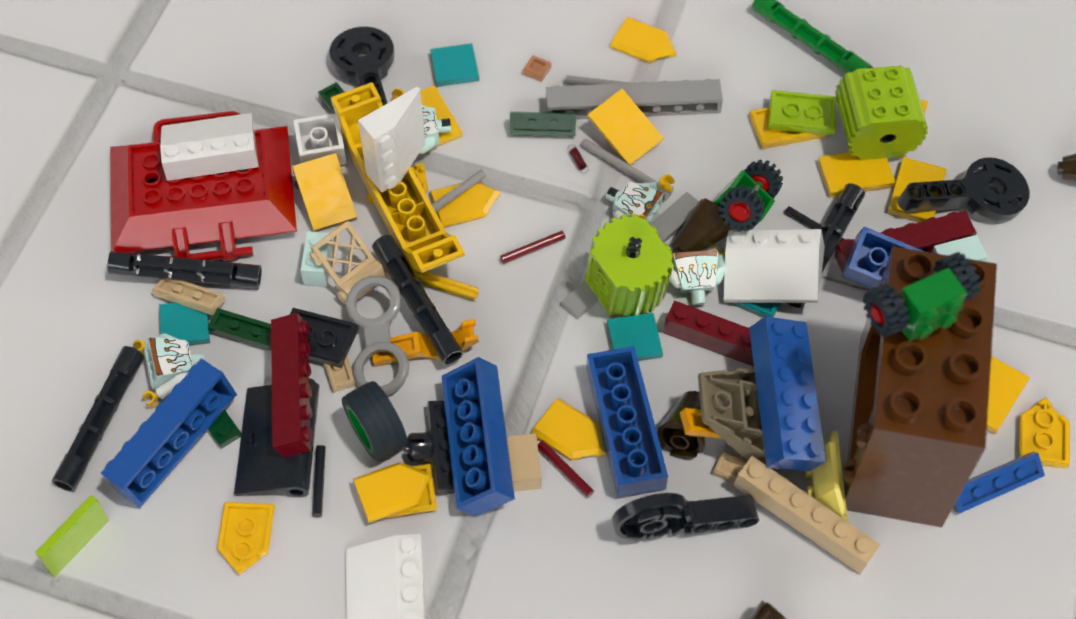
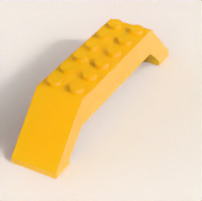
(404, 207)

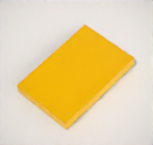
(431, 98)
(625, 127)
(773, 138)
(845, 169)
(910, 172)
(324, 192)
(1004, 390)

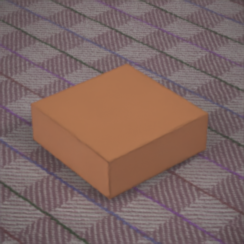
(537, 68)

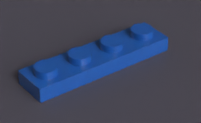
(1000, 481)

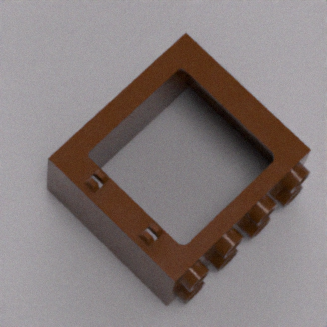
(920, 405)

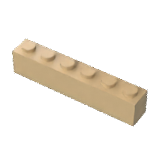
(806, 515)

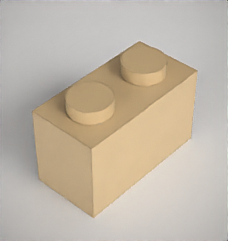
(524, 462)

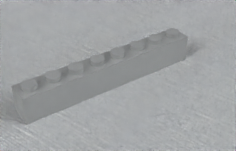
(652, 98)

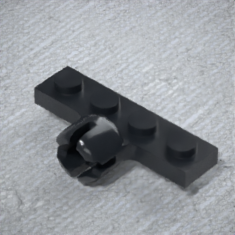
(434, 447)

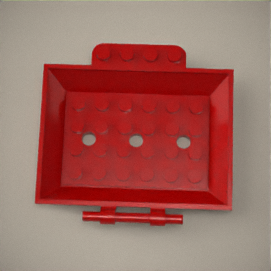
(204, 207)

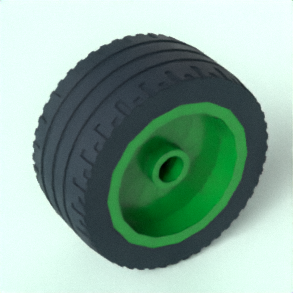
(374, 420)

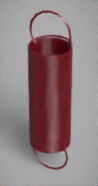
(578, 158)

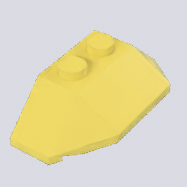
(827, 480)

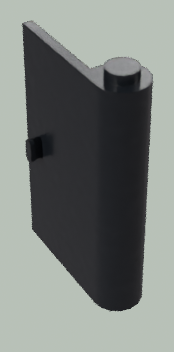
(259, 464)

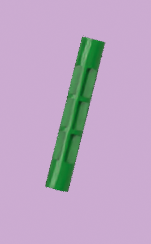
(800, 29)

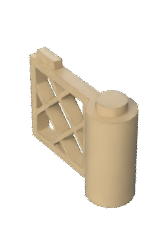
(366, 268)

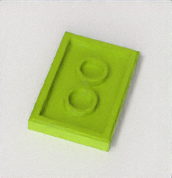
(802, 112)
(72, 536)

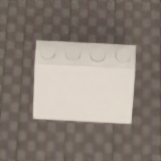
(392, 139)
(208, 146)
(773, 266)
(386, 579)

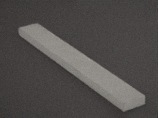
(667, 224)

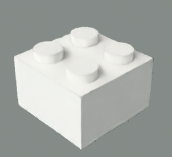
(319, 137)

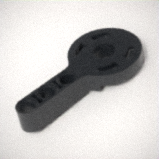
(366, 68)
(972, 191)
(661, 512)

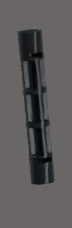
(838, 221)
(184, 269)
(417, 300)
(98, 418)

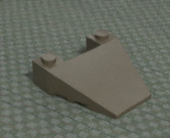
(732, 410)

